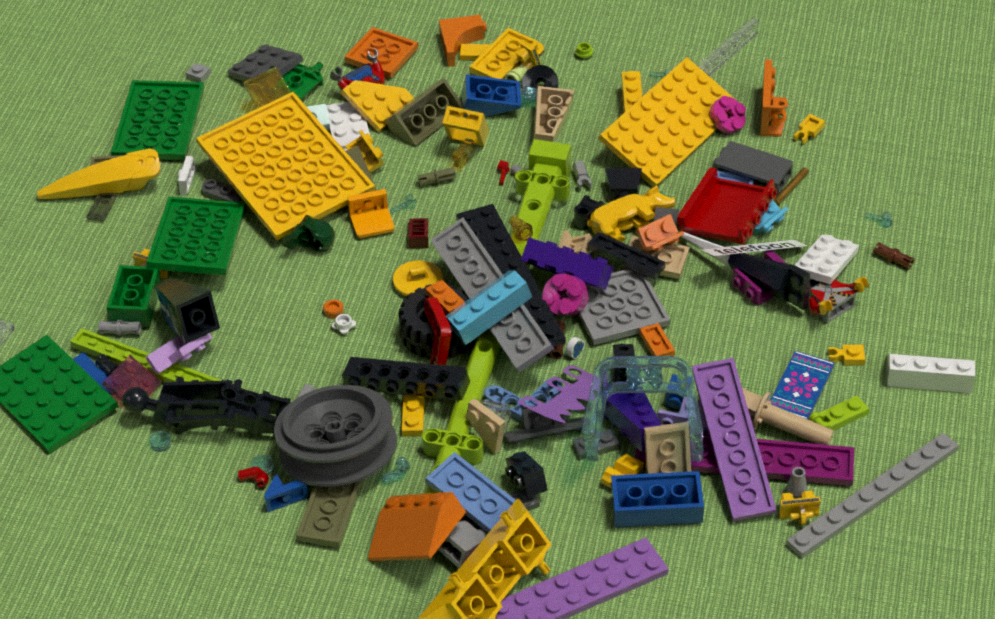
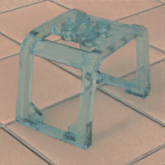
(603, 388)

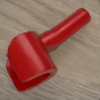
(503, 167)

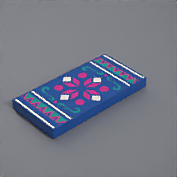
(802, 384)

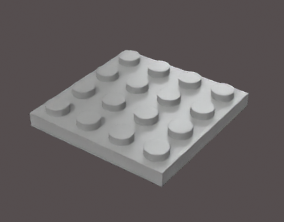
(622, 307)

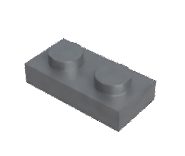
(608, 443)

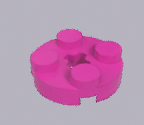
(736, 112)

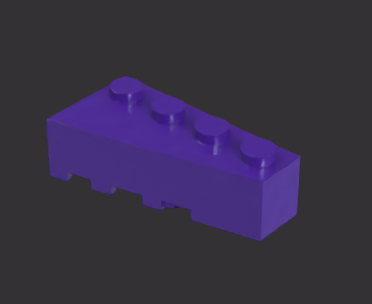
(565, 261)
(631, 414)

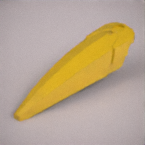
(110, 176)

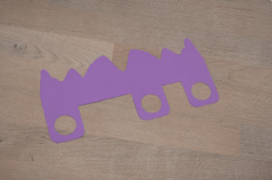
(566, 399)

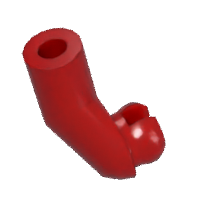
(256, 474)

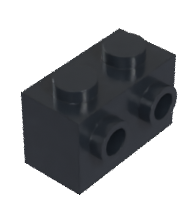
(526, 474)

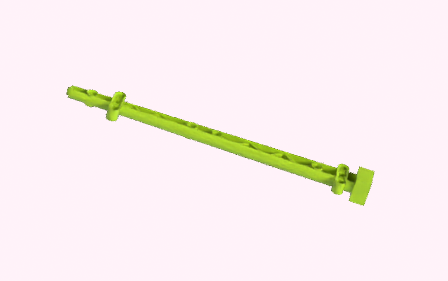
(539, 185)

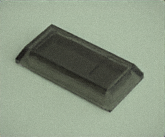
(101, 206)

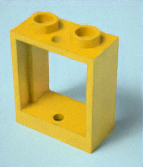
(460, 128)

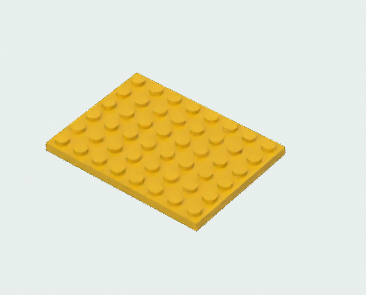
(284, 164)

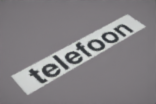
(753, 247)

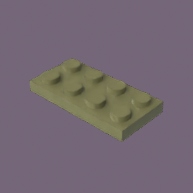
(328, 514)

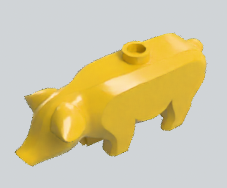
(628, 212)

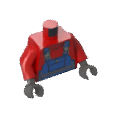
(366, 73)

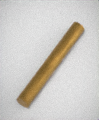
(791, 185)

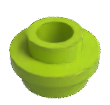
(584, 50)

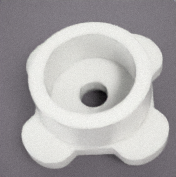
(343, 323)

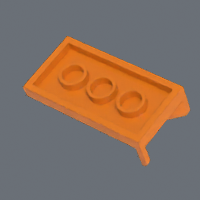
(771, 105)

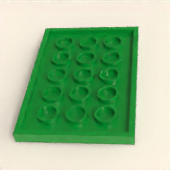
(159, 118)
(196, 236)
(51, 394)

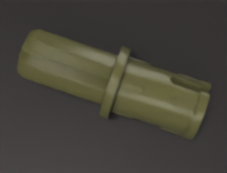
(436, 176)

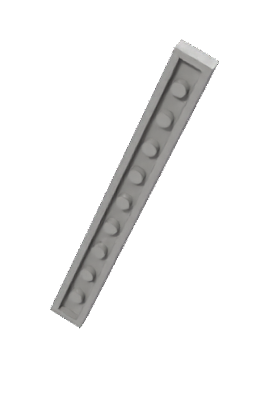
(871, 495)

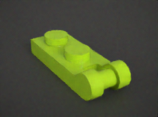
(841, 414)

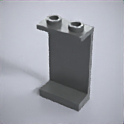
(754, 164)

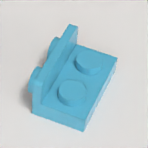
(773, 214)

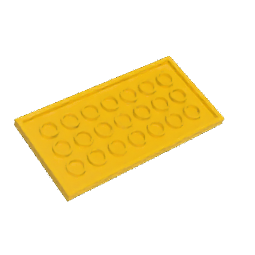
(666, 122)

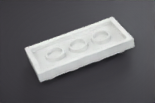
(345, 123)
(827, 258)

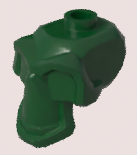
(311, 233)

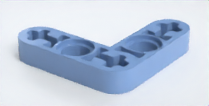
(507, 397)

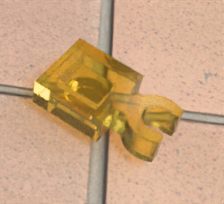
(461, 155)

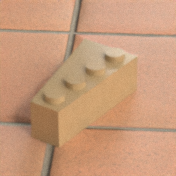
(551, 112)

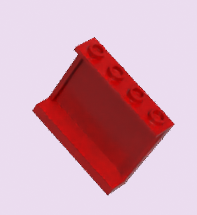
(725, 208)

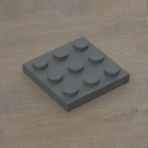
(263, 60)

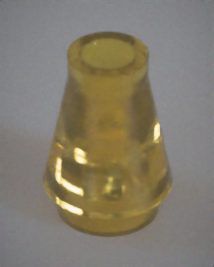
(521, 229)

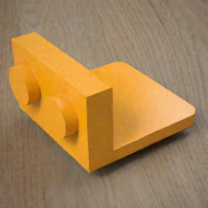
(370, 213)

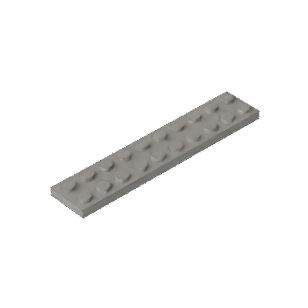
(474, 271)

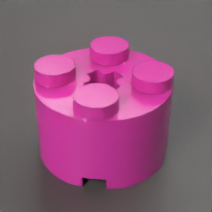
(574, 288)

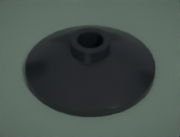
(539, 74)

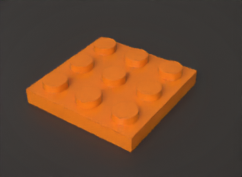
(392, 50)

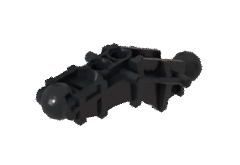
(208, 404)

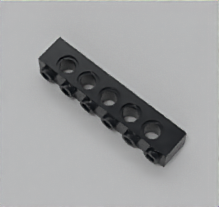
(407, 378)

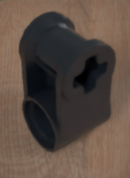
(583, 212)

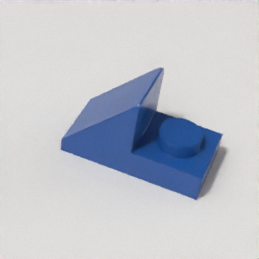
(284, 495)

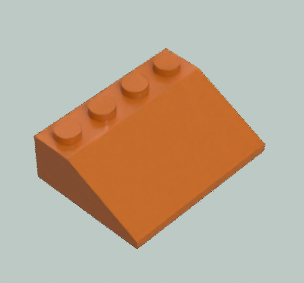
(414, 526)

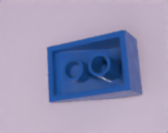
(490, 95)

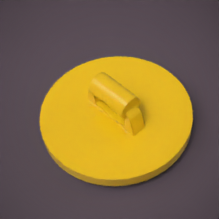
(415, 275)

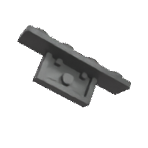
(538, 425)

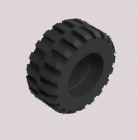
(419, 335)

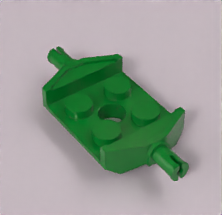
(303, 79)

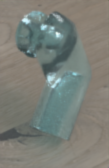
(399, 472)

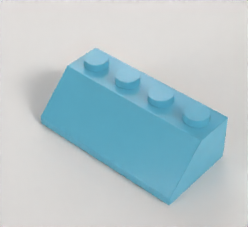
(489, 306)

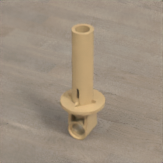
(763, 411)

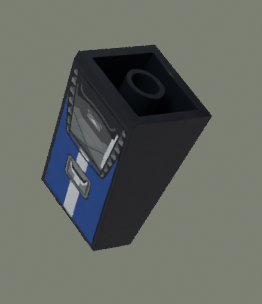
(187, 309)

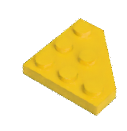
(376, 101)

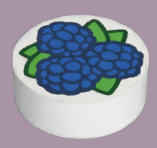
(575, 347)

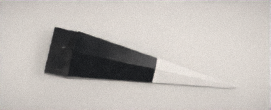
(777, 278)

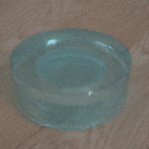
(160, 441)
(263, 462)

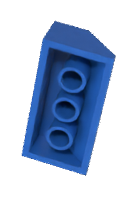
(657, 499)

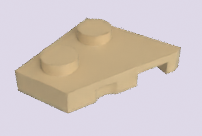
(487, 425)

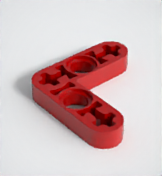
(441, 331)

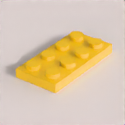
(500, 55)

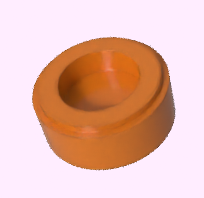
(333, 308)

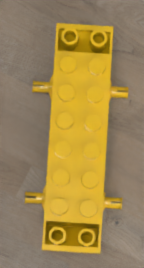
(493, 568)

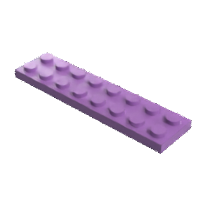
(733, 440)
(587, 584)

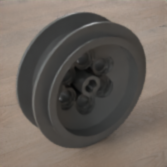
(335, 435)

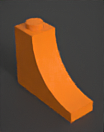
(460, 31)

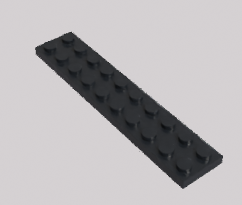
(498, 243)

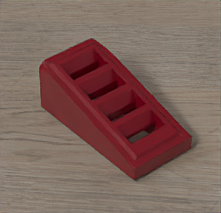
(419, 233)

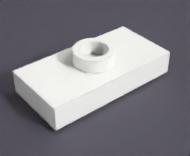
(186, 175)

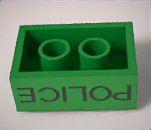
(134, 295)

